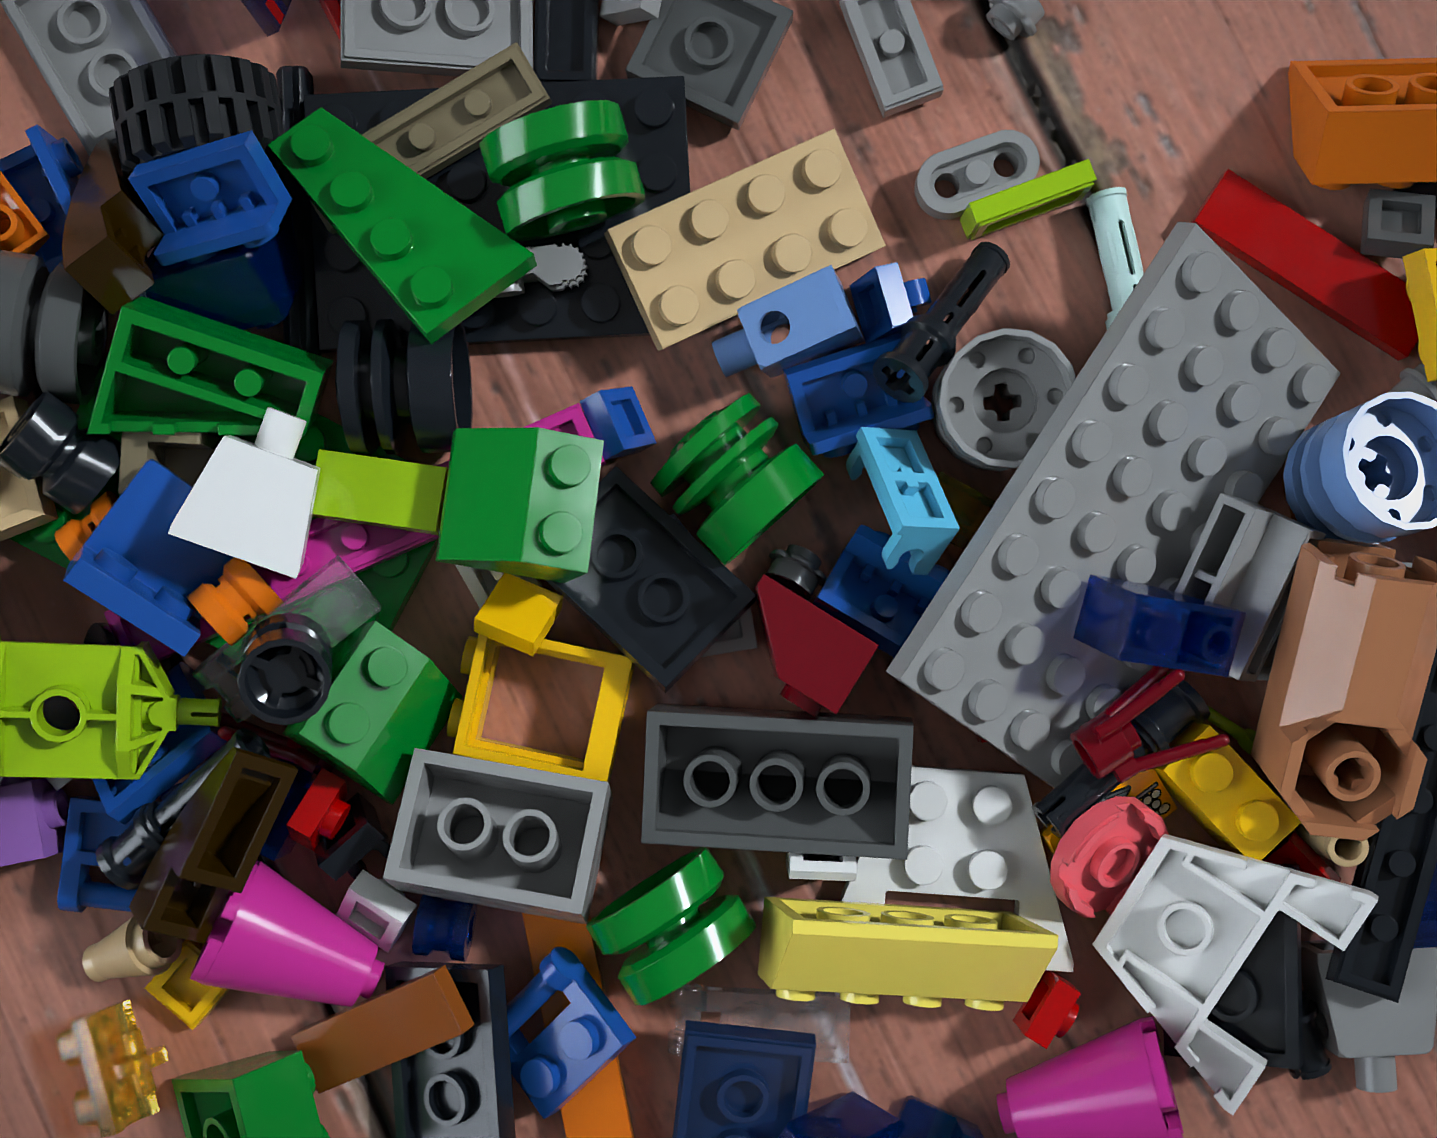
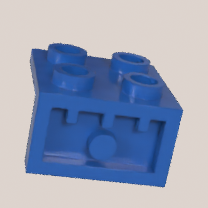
(141, 568)

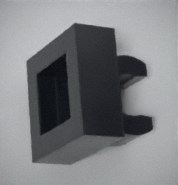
(355, 839)

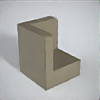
(181, 453)

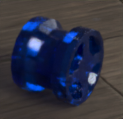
(444, 928)

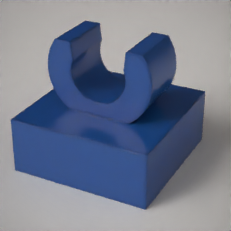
(886, 301)
(619, 421)

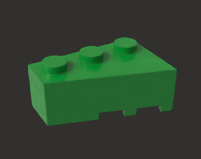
(199, 375)

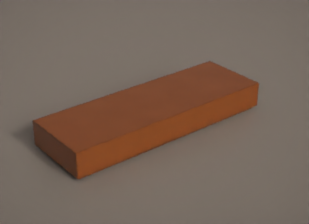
(383, 1029)

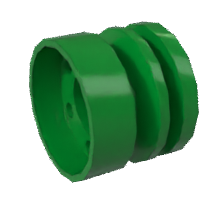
(735, 477)

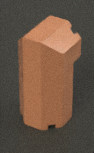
(1349, 687)

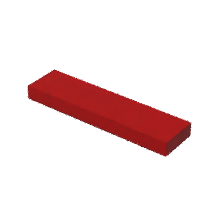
(1310, 263)

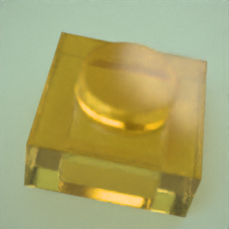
(967, 506)

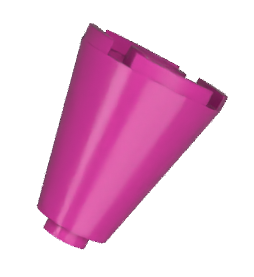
(286, 946)
(1096, 1091)

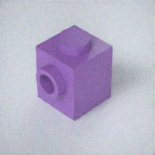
(31, 819)

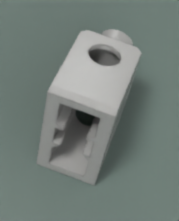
(1370, 1026)

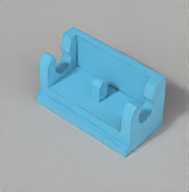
(907, 494)

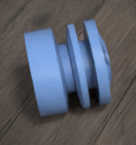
(1368, 471)

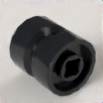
(53, 447)
(286, 669)

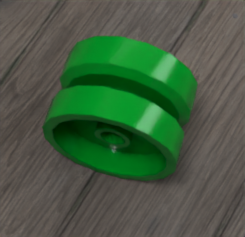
(562, 169)
(675, 932)

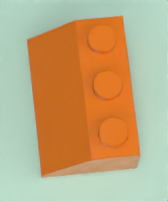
(1365, 121)

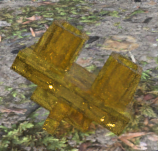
(114, 1067)

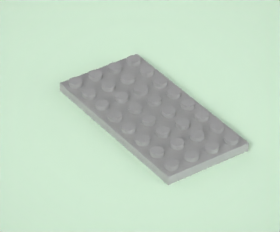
(1177, 403)

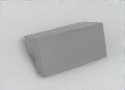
(1248, 565)

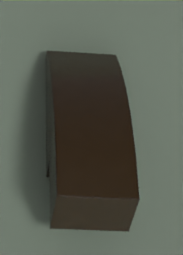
(108, 232)
(212, 845)

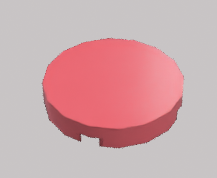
(1104, 854)

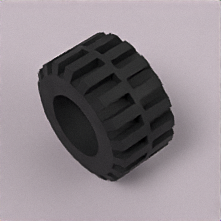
(192, 103)

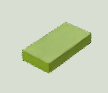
(1028, 200)
(380, 492)

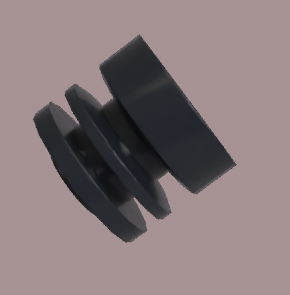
(393, 386)

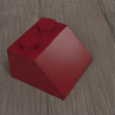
(810, 649)

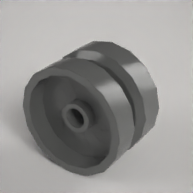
(48, 330)

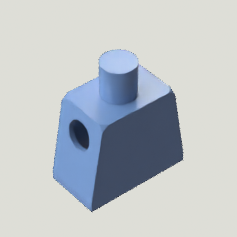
(818, 322)

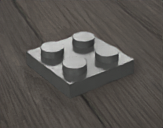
(717, 48)

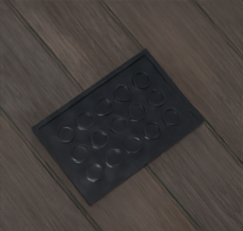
(597, 308)

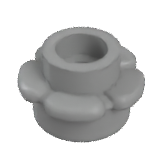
(1015, 17)

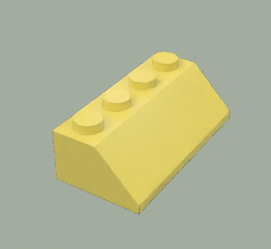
(901, 952)

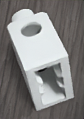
(254, 498)

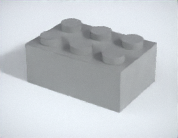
(499, 835)

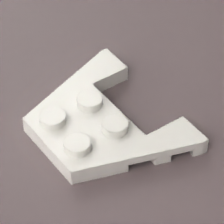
(970, 839)
(1191, 929)

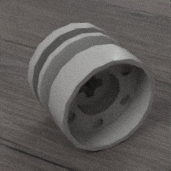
(1024, 370)

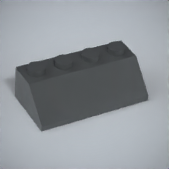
(777, 780)

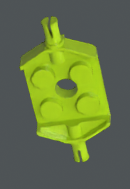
(121, 704)

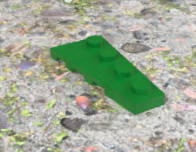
(407, 232)

